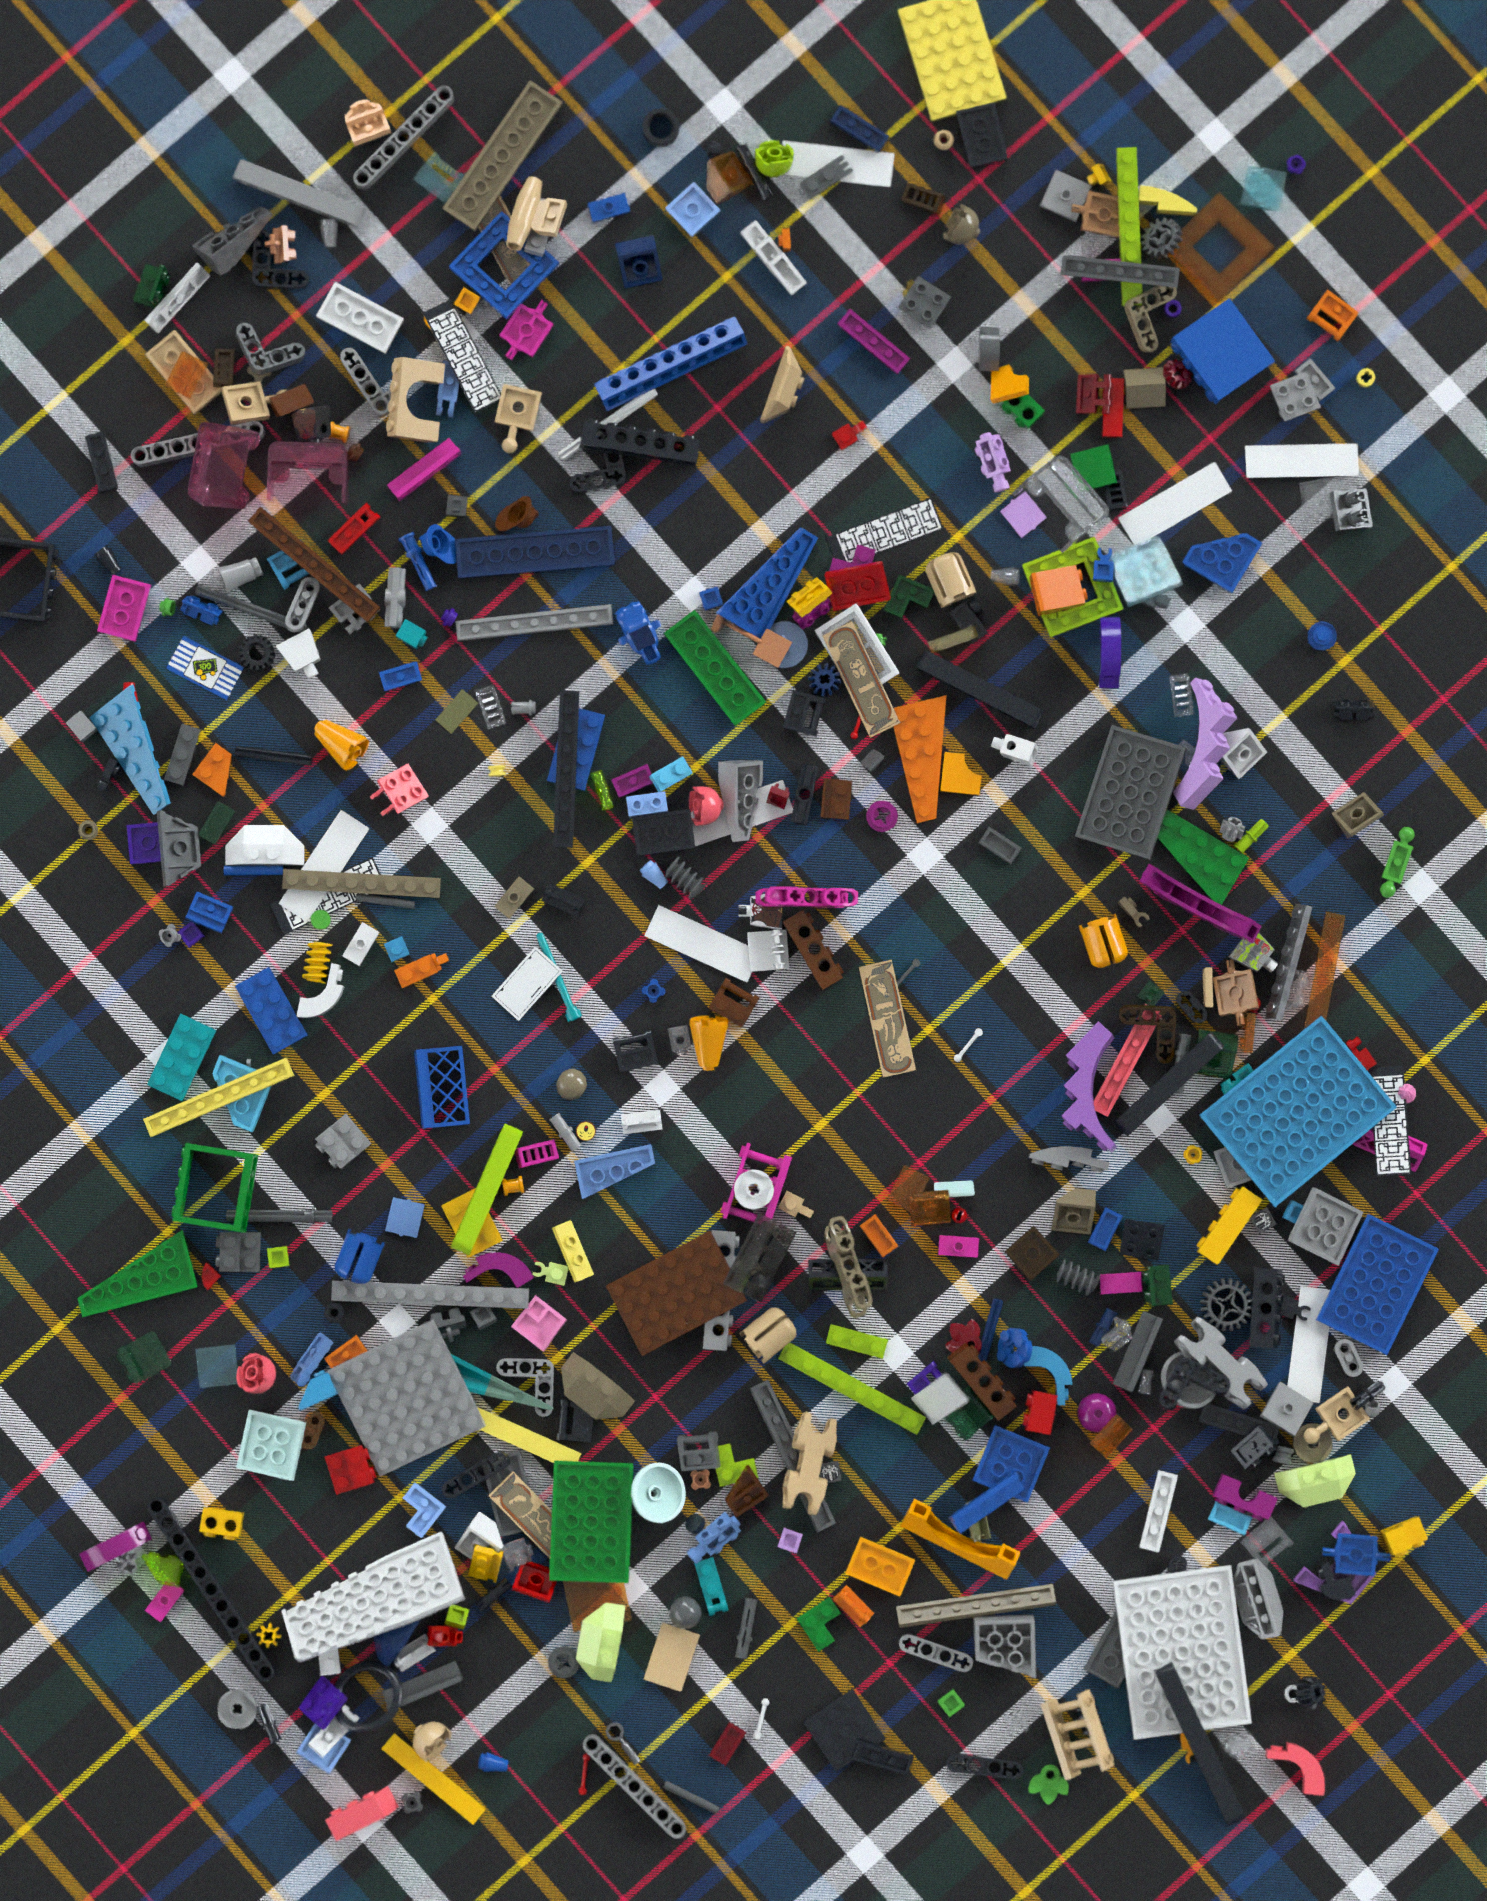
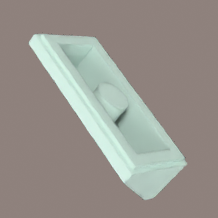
(956, 1188)

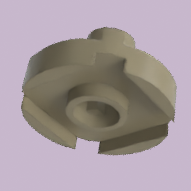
(1314, 1454)

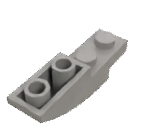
(1060, 1157)

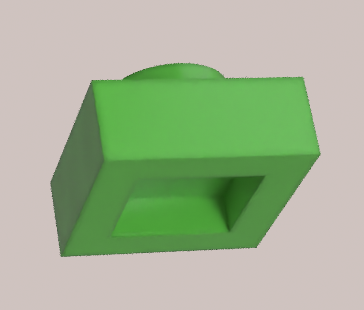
(951, 1702)

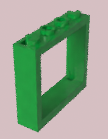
(245, 1191)

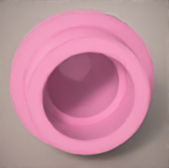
(1407, 1092)

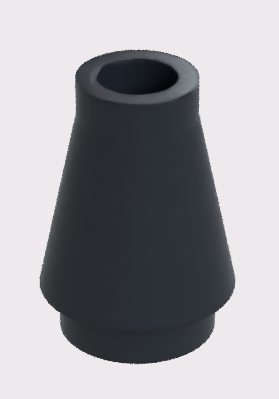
(108, 560)

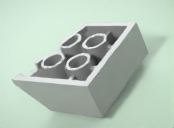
(1006, 1642)

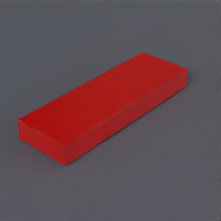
(1114, 421)

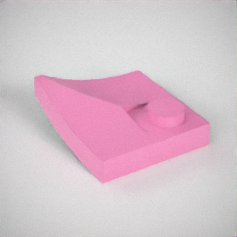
(539, 1323)

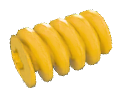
(316, 962)

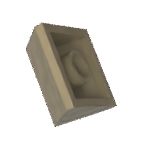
(1144, 388)
(1357, 814)

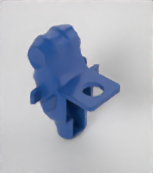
(639, 631)

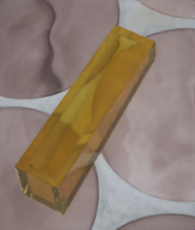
(953, 639)

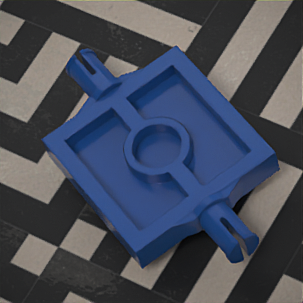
(1356, 1554)

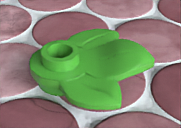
(1049, 1786)

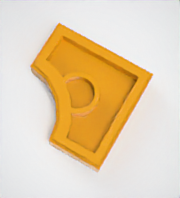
(1007, 385)
(958, 777)

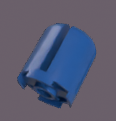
(349, 1254)

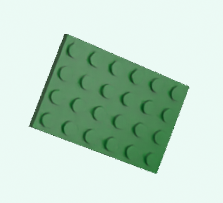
(591, 1521)

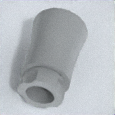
(240, 573)

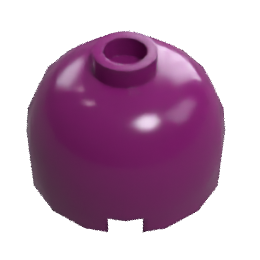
(1095, 1412)

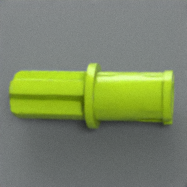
(1251, 836)

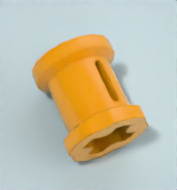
(339, 432)
(513, 1185)

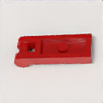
(353, 529)

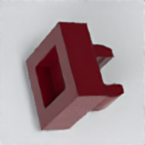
(778, 797)

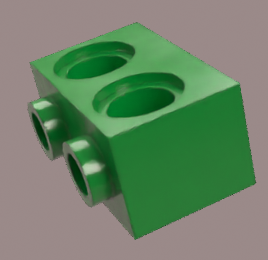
(1026, 403)

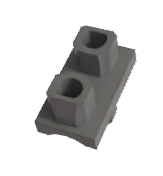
(451, 1326)

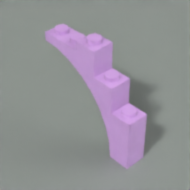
(1203, 772)

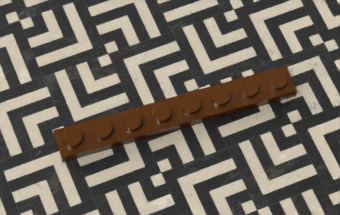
(313, 564)

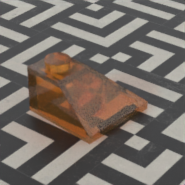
(726, 177)

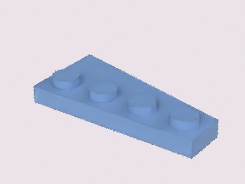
(607, 1169)

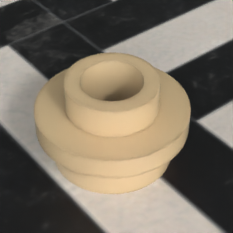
(946, 134)

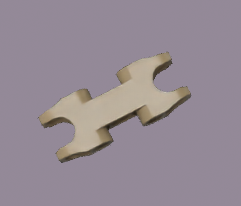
(806, 1477)

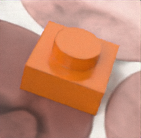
(784, 240)

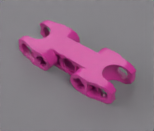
(795, 897)

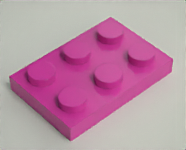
(124, 608)

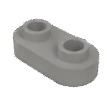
(1348, 1357)

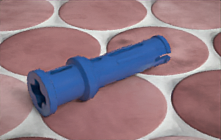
(414, 553)

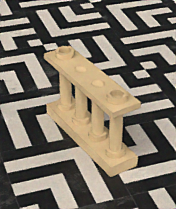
(1061, 1740)

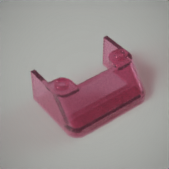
(307, 455)

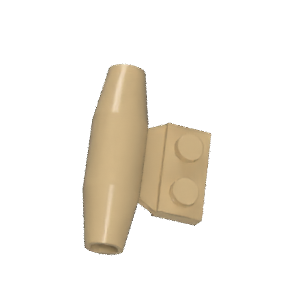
(535, 215)

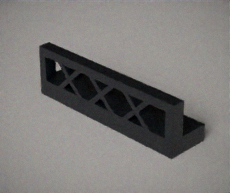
(829, 1279)

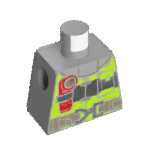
(1254, 955)

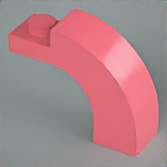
(1312, 1773)

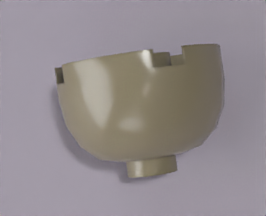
(962, 226)

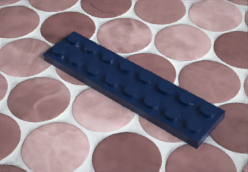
(534, 552)

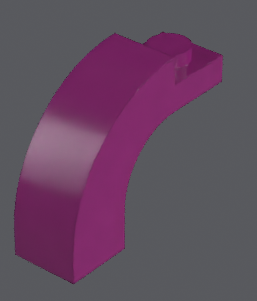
(509, 1264)
(115, 1546)

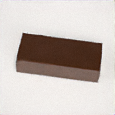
(291, 400)

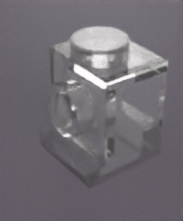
(680, 1031)
(517, 1553)

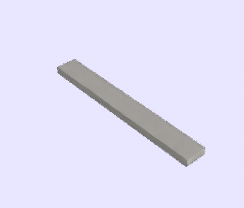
(534, 622)

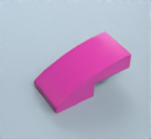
(1121, 1283)

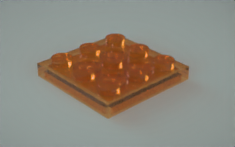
(587, 1597)

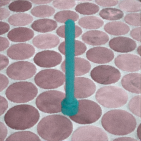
(572, 1011)

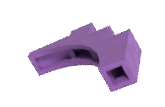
(1085, 1057)

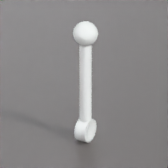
(978, 1032)
(757, 1734)

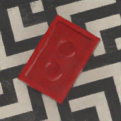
(858, 585)

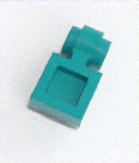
(1238, 1075)

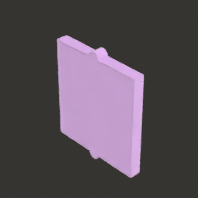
(1023, 514)

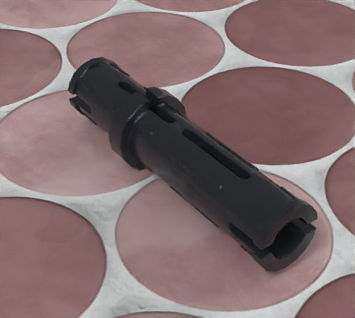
(756, 176)

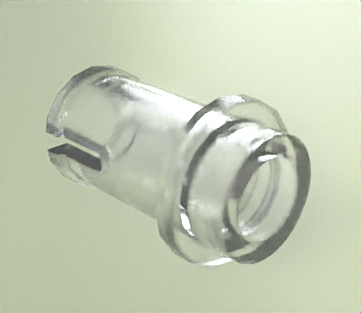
(1146, 1381)

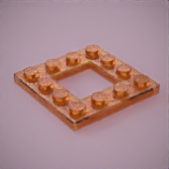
(1255, 245)

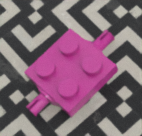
(526, 330)

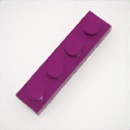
(873, 341)

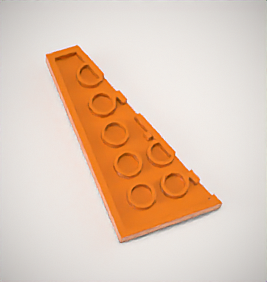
(920, 749)

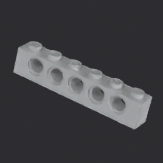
(723, 1341)

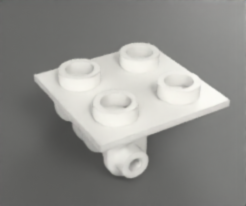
(768, 950)

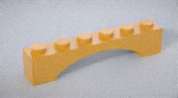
(993, 1558)

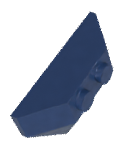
(391, 1642)

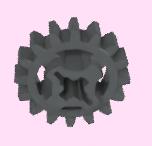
(1161, 238)

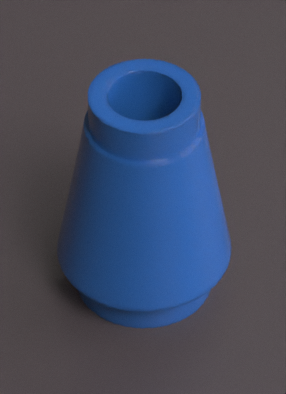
(492, 1763)

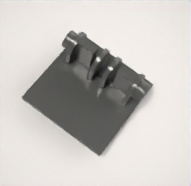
(924, 302)

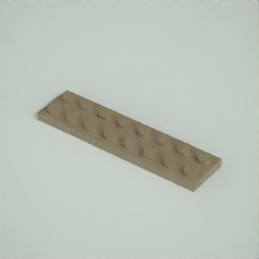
(502, 155)

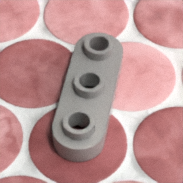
(302, 597)

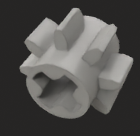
(1232, 829)
(129, 1558)

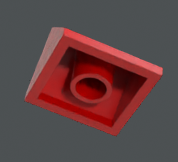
(534, 1581)

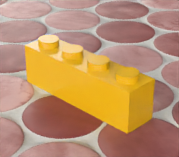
(1229, 1225)

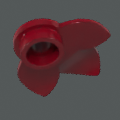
(964, 1334)

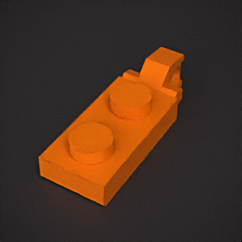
(420, 969)

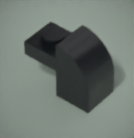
(1334, 1588)

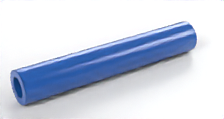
(254, 870)

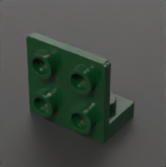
(151, 286)
(1158, 1285)

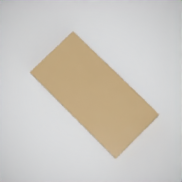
(164, 358)

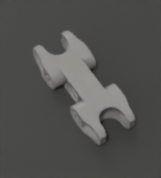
(1212, 1355)

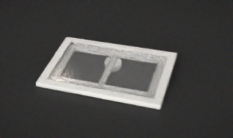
(879, 657)

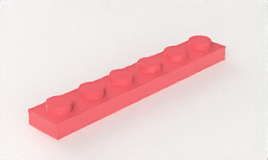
(1124, 1065)

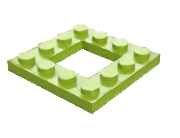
(1107, 597)

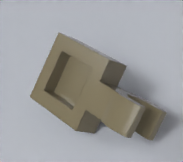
(1129, 907)

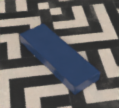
(859, 129)

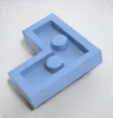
(428, 1509)

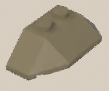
(593, 1390)

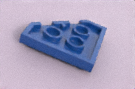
(1223, 559)

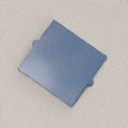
(405, 1217)

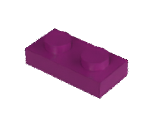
(632, 781)

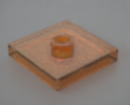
(929, 1207)

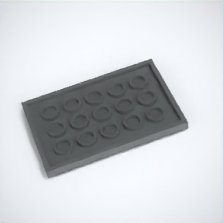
(1130, 792)

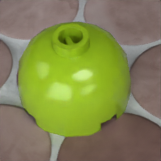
(774, 159)

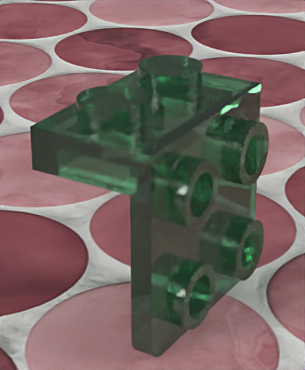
(143, 1357)
(969, 1416)

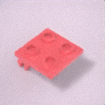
(402, 789)

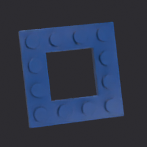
(503, 301)

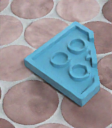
(248, 1109)

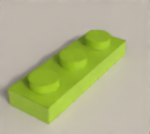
(856, 1341)

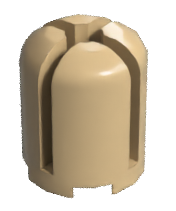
(949, 579)
(769, 1333)

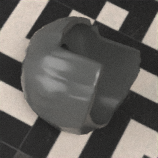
(685, 1612)

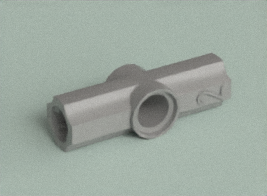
(395, 597)

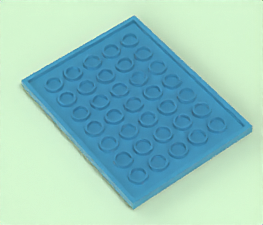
(1298, 1111)

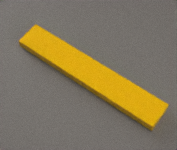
(434, 1779)

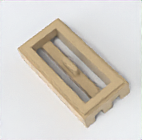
(1207, 987)

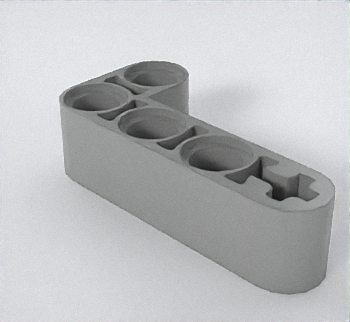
(366, 382)

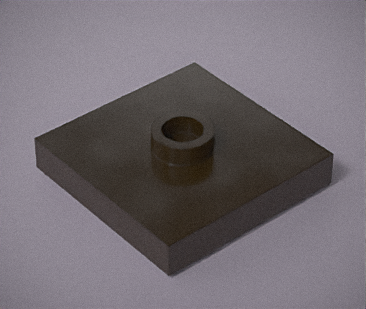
(1031, 1253)

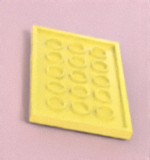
(951, 56)

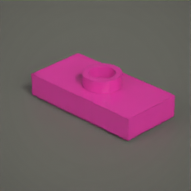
(958, 1246)
(164, 1601)

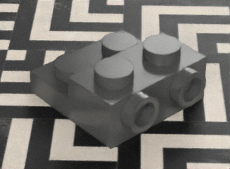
(239, 1251)

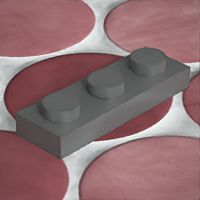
(182, 754)

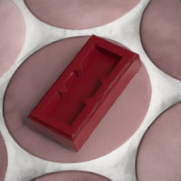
(727, 1743)

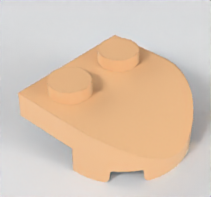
(366, 122)

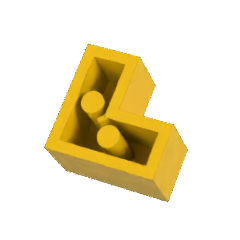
(1404, 1536)

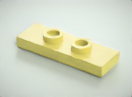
(572, 1251)

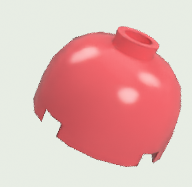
(705, 804)
(256, 1374)

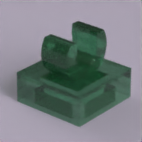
(1150, 993)

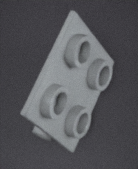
(1295, 396)

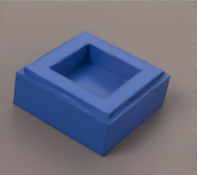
(711, 598)

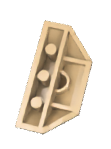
(784, 387)

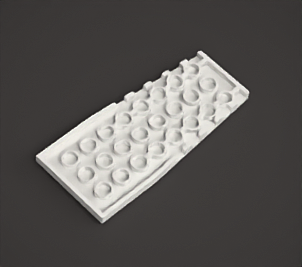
(376, 1600)

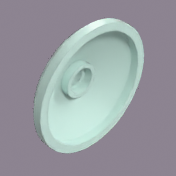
(667, 1489)

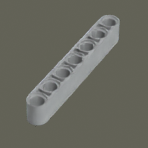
(406, 128)
(298, 193)
(169, 445)
(636, 1795)

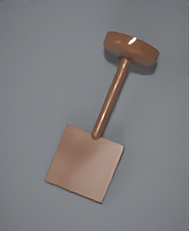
(770, 647)

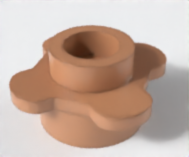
(700, 1474)

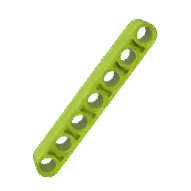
(486, 1189)

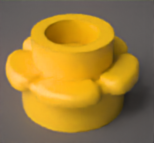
(1193, 1149)

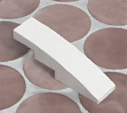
(773, 257)

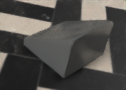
(872, 760)

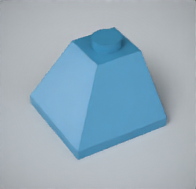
(318, 1390)

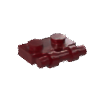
(1088, 394)

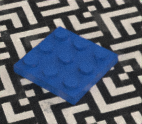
(1011, 1453)

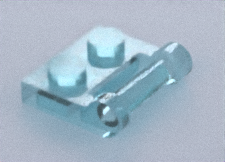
(435, 182)

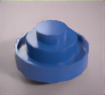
(1321, 636)

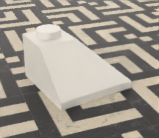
(1243, 752)
(480, 1532)

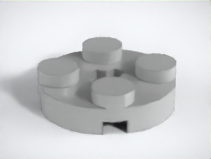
(226, 1708)

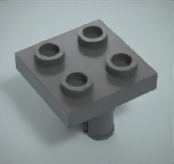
(1351, 509)

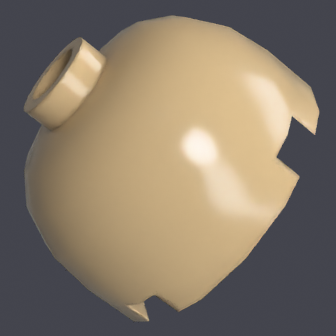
(430, 1739)

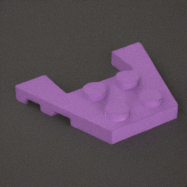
(1308, 1579)

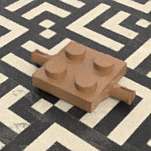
(1099, 214)
(1235, 992)

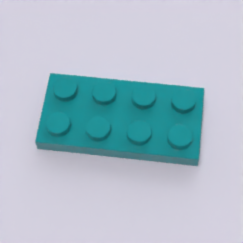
(181, 1057)

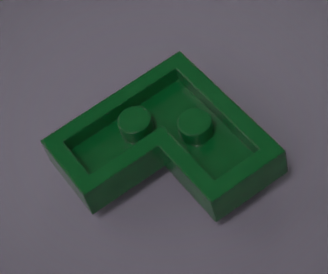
(905, 591)

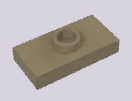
(514, 897)

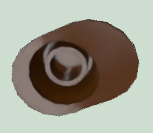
(517, 514)

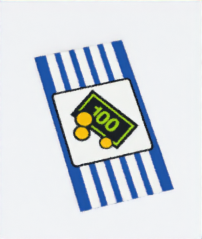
(205, 667)

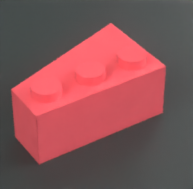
(361, 1813)

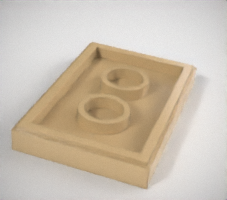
(671, 1656)

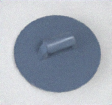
(799, 642)

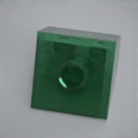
(1222, 1063)

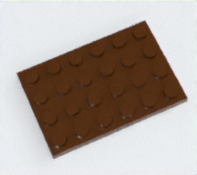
(675, 1293)

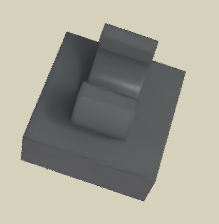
(456, 506)

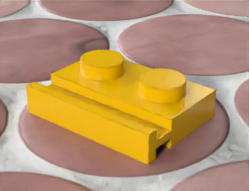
(485, 1563)

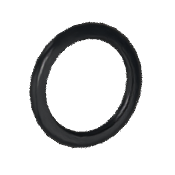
(392, 1711)

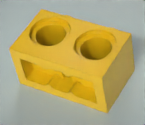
(221, 1517)

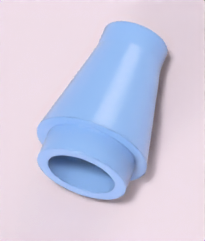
(653, 874)

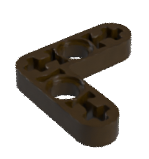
(1162, 1025)

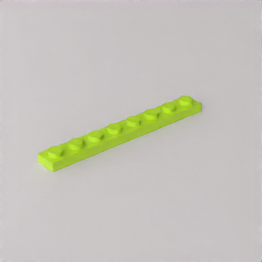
(1128, 215)
(852, 1388)

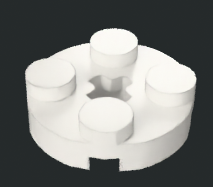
(748, 1179)

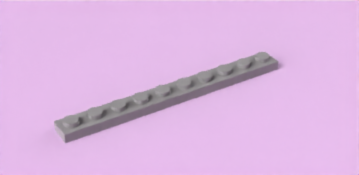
(430, 1294)

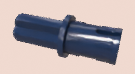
(1102, 1327)

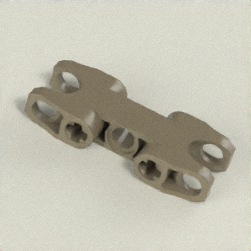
(853, 1281)

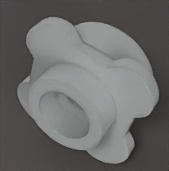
(164, 935)

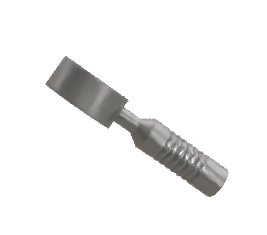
(625, 1746)

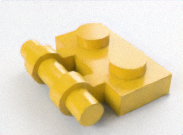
(809, 597)

